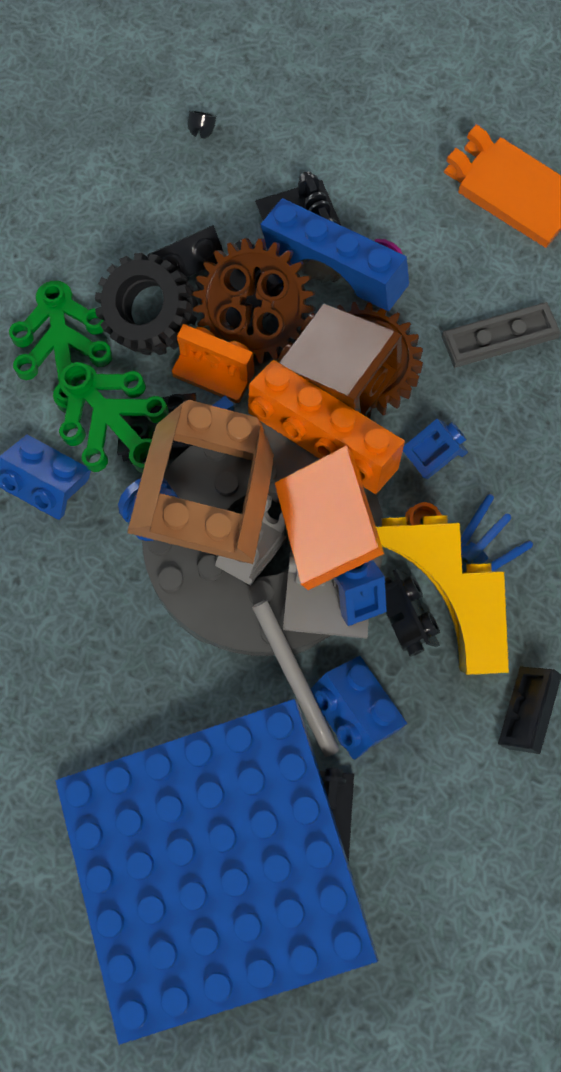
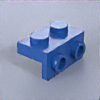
(41, 475)
(356, 707)

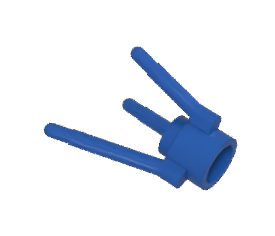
(475, 553)

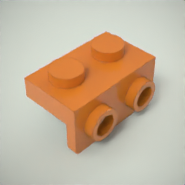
(213, 363)

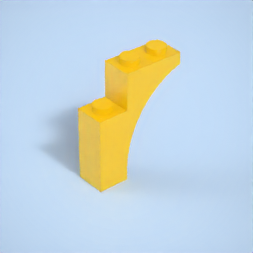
(472, 596)

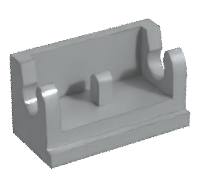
(269, 542)

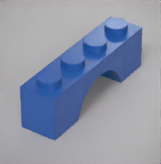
(370, 268)

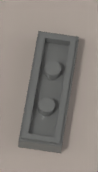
(500, 334)

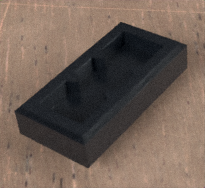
(530, 709)

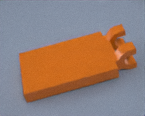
(509, 185)

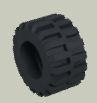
(124, 286)

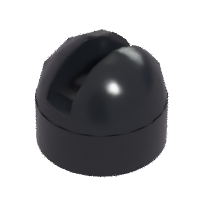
(202, 121)

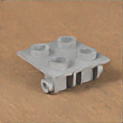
(316, 608)

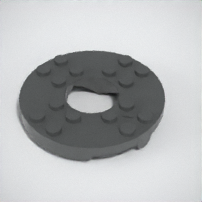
(187, 582)

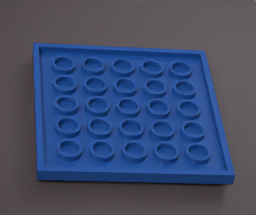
(213, 872)

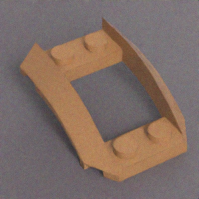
(193, 523)

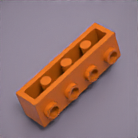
(323, 423)

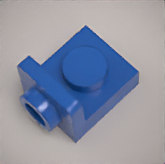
(435, 447)
(361, 593)

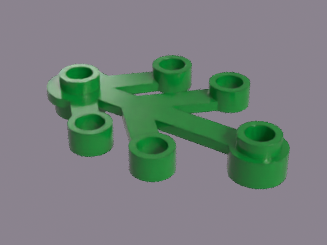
(58, 336)
(106, 412)

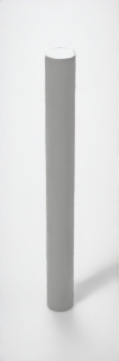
(295, 678)

